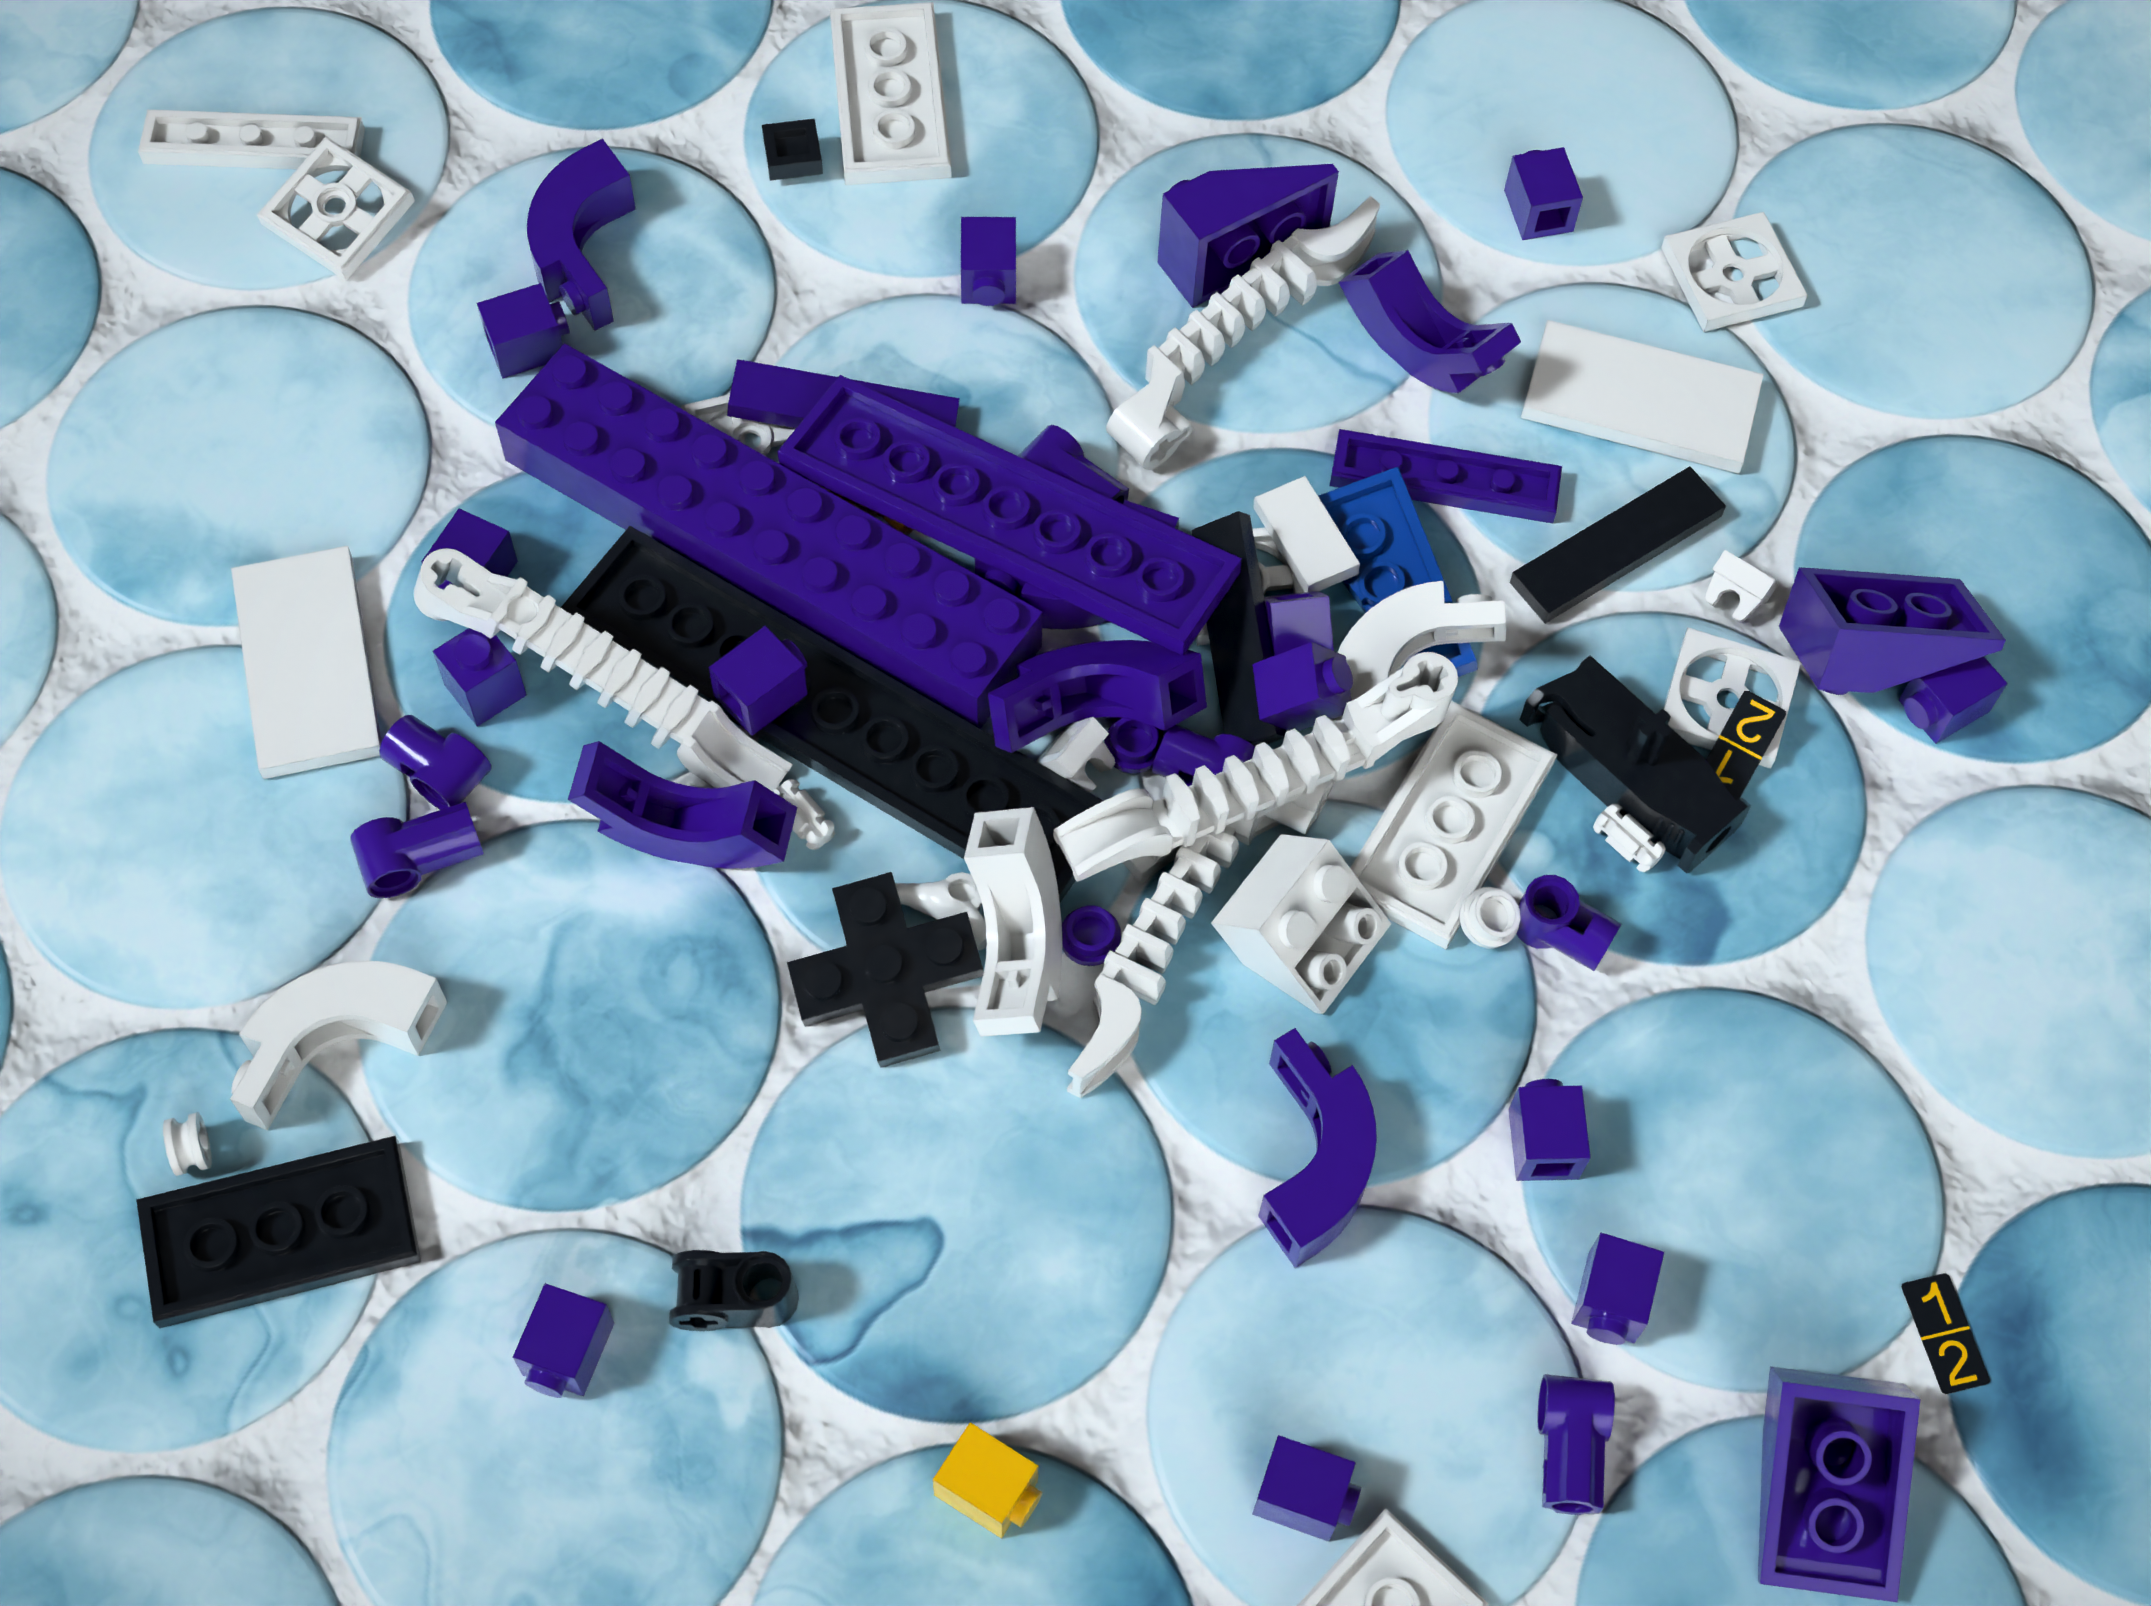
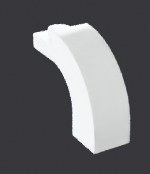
(1413, 622)
(1022, 920)
(325, 1008)

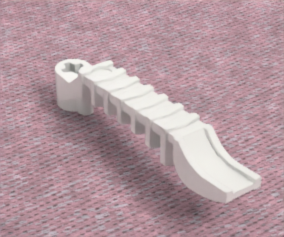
(1310, 257)
(490, 602)
(1370, 727)
(1162, 916)

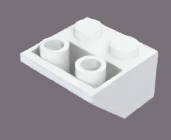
(1302, 920)

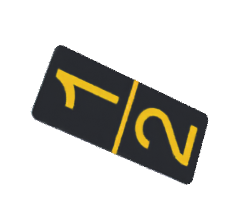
(1744, 741)
(1945, 1333)

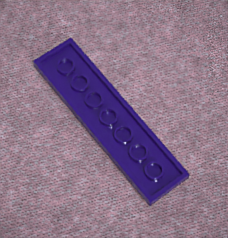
(1011, 514)

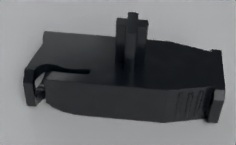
(1635, 761)

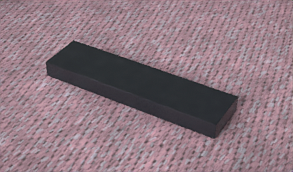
(1617, 544)
(1239, 632)

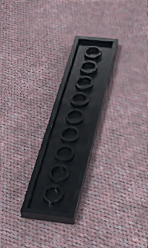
(852, 722)

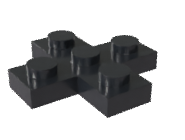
(885, 969)

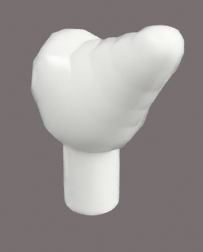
(947, 898)

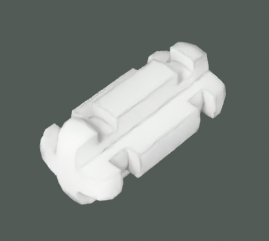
(809, 816)
(1629, 837)

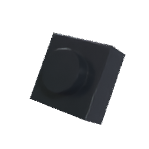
(792, 149)

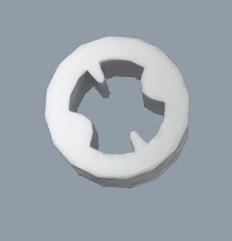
(187, 1144)

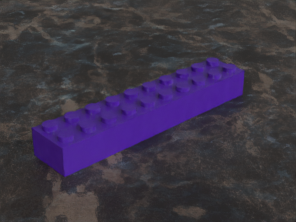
(769, 533)

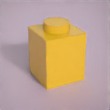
(988, 1482)

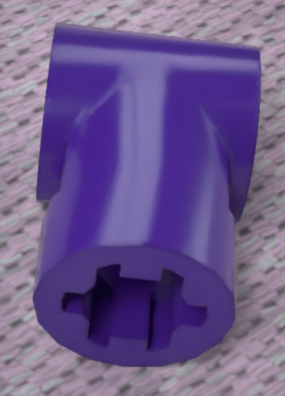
(1186, 750)
(437, 766)
(1555, 933)

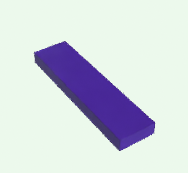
(787, 395)
(1452, 475)

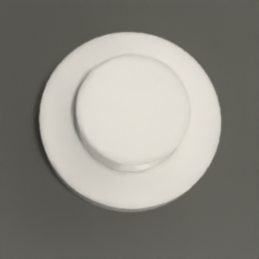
(1490, 917)

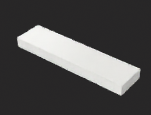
(242, 138)

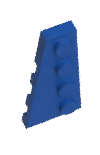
(1390, 546)

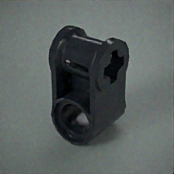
(718, 1286)

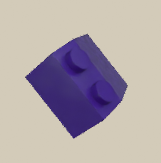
(1232, 217)
(1882, 628)
(1835, 1483)

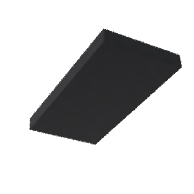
(277, 1231)

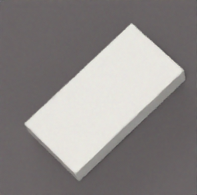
(1306, 535)

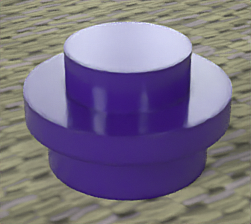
(1133, 745)
(1090, 935)

